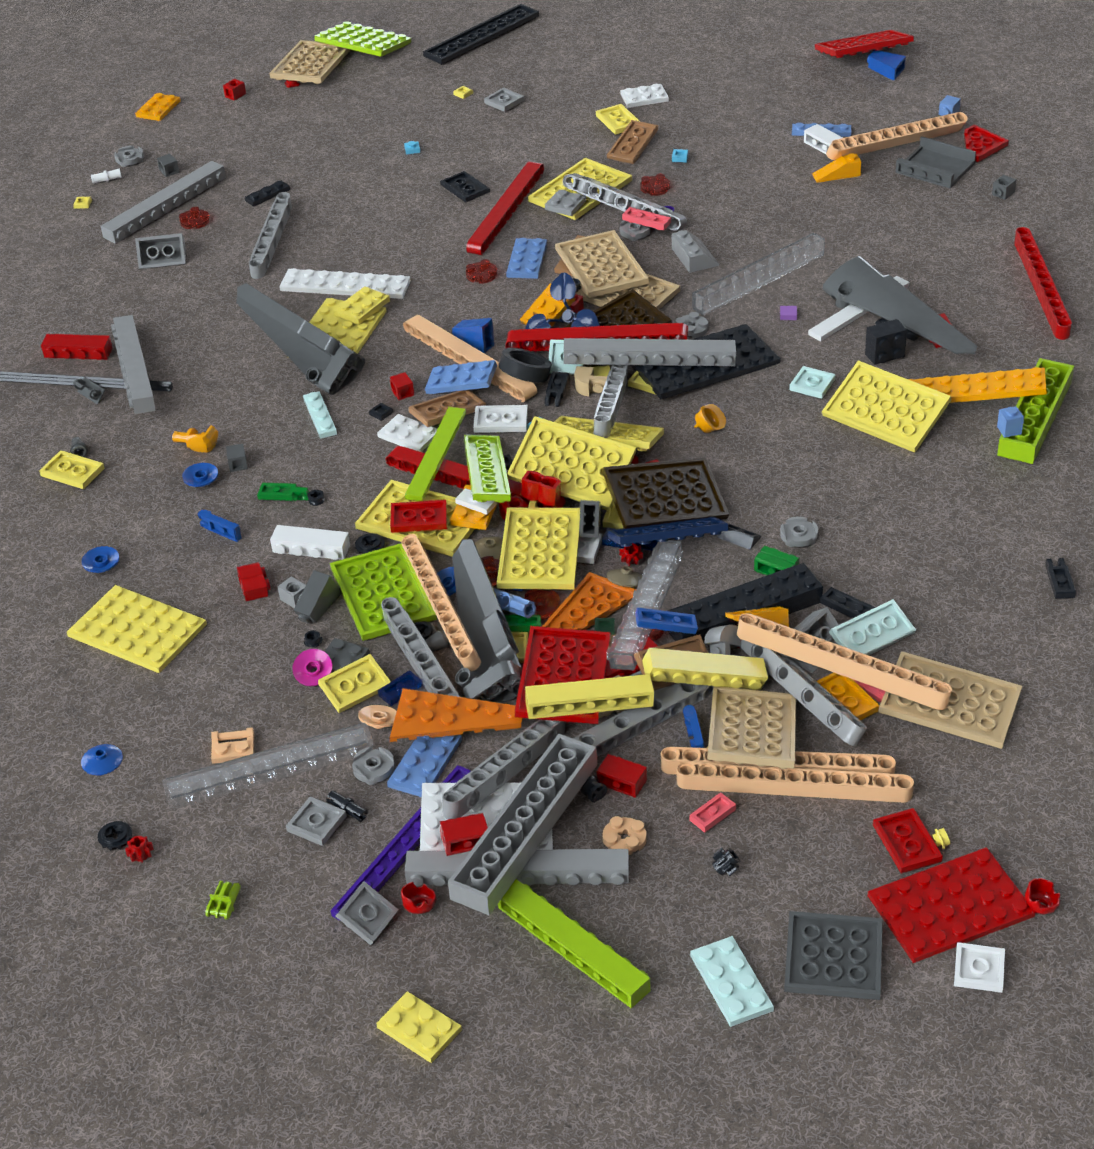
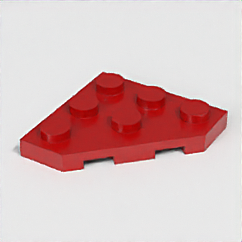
(983, 142)

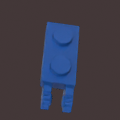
(219, 525)
(693, 727)

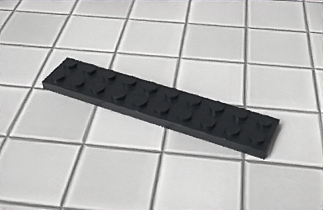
(480, 34)

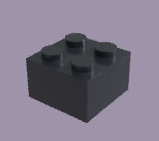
(885, 341)

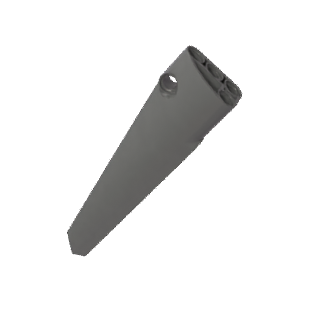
(882, 295)
(302, 342)
(487, 627)

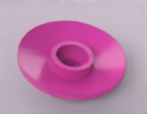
(306, 662)

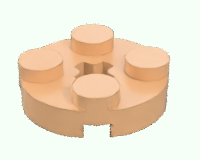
(630, 826)

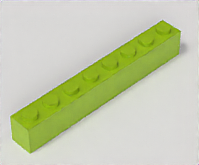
(575, 944)

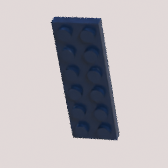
(662, 532)

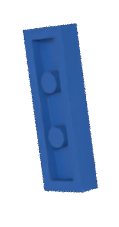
(666, 620)

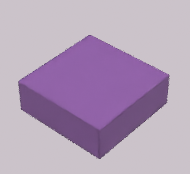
(788, 312)

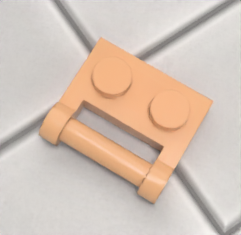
(231, 750)

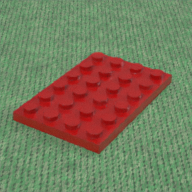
(864, 43)
(562, 657)
(950, 904)

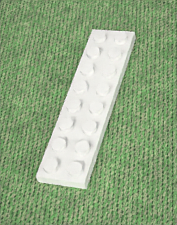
(343, 283)

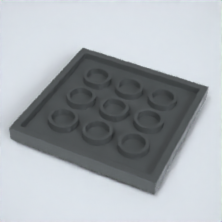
(834, 955)

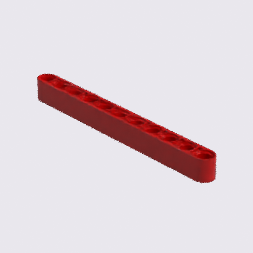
(504, 208)
(1043, 283)
(540, 338)
(449, 472)

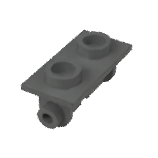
(89, 389)

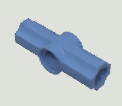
(515, 604)

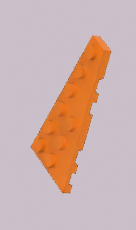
(589, 600)
(446, 715)

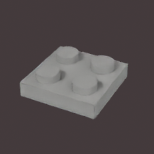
(504, 99)
(565, 202)
(316, 821)
(367, 913)

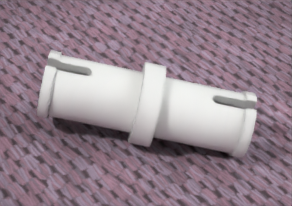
(106, 176)

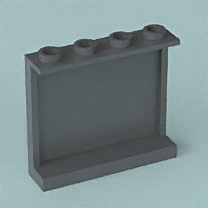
(937, 162)

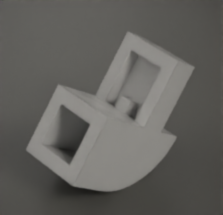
(722, 639)

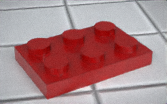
(418, 516)
(907, 840)

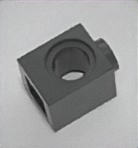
(168, 165)
(1004, 187)
(236, 457)

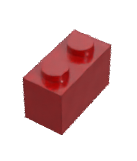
(622, 775)
(462, 833)

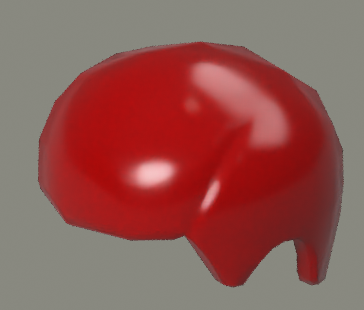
(1042, 891)
(413, 895)

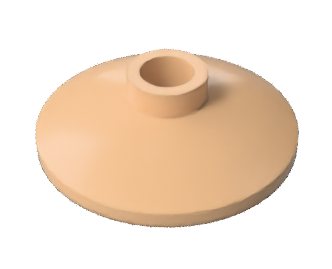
(377, 716)

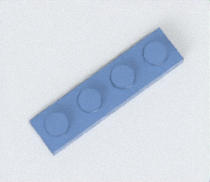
(842, 130)

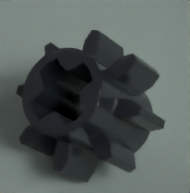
(725, 861)

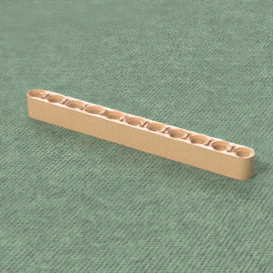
(896, 135)
(464, 353)
(441, 603)
(844, 661)
(874, 763)
(795, 782)

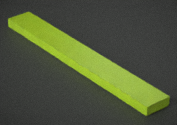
(435, 454)

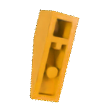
(843, 167)
(775, 614)

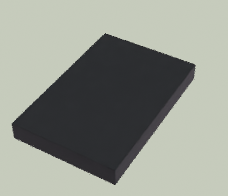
(465, 186)

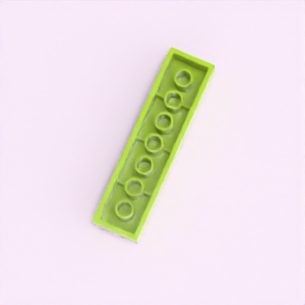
(1038, 413)

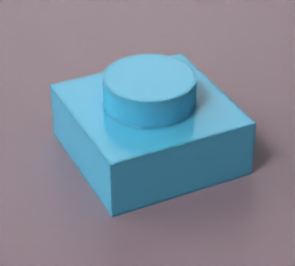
(412, 147)
(680, 155)

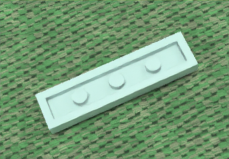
(319, 414)

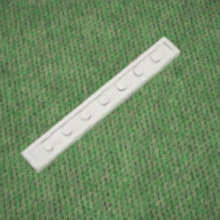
(842, 318)

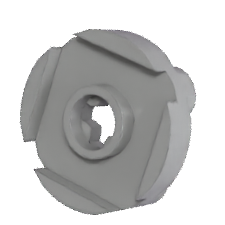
(129, 156)
(633, 231)
(696, 324)
(792, 538)
(377, 773)

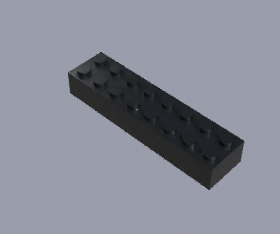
(789, 588)

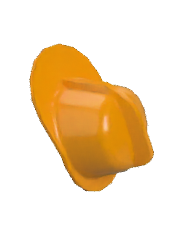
(710, 418)

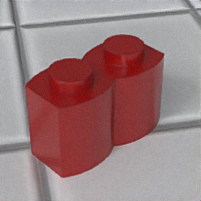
(541, 488)
(252, 581)

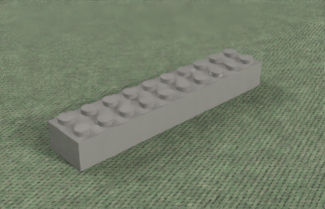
(522, 824)

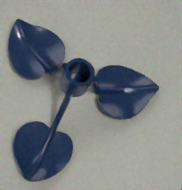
(561, 289)

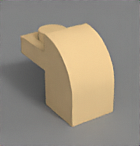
(586, 381)

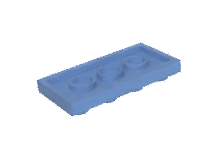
(526, 258)
(461, 377)
(423, 763)

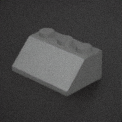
(161, 251)
(692, 251)
(817, 625)

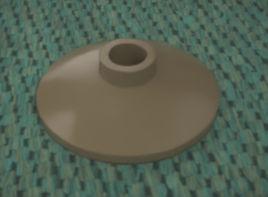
(489, 546)
(624, 576)

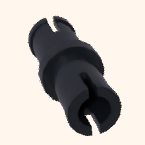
(347, 804)

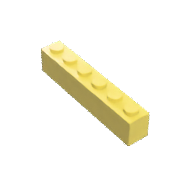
(705, 668)
(589, 696)

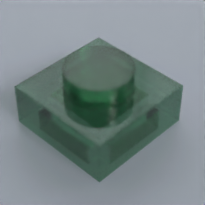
(605, 625)

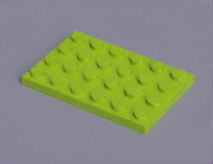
(363, 39)
(377, 576)

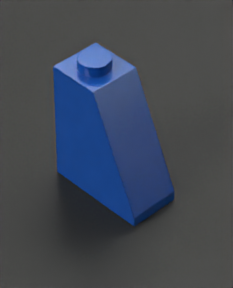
(886, 63)
(476, 333)

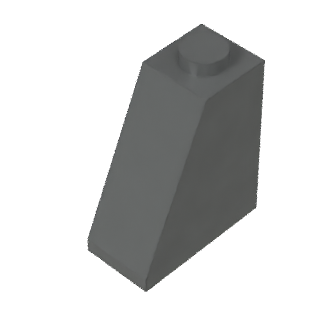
(590, 518)
(317, 597)

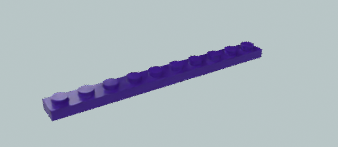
(395, 852)

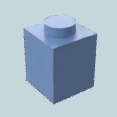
(949, 105)
(1010, 421)

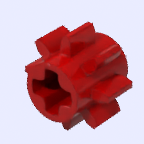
(631, 554)
(139, 848)

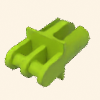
(223, 900)

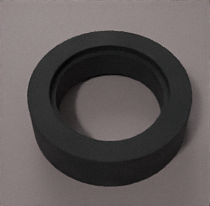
(525, 365)

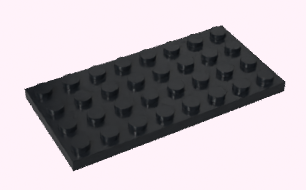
(751, 356)

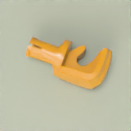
(200, 442)

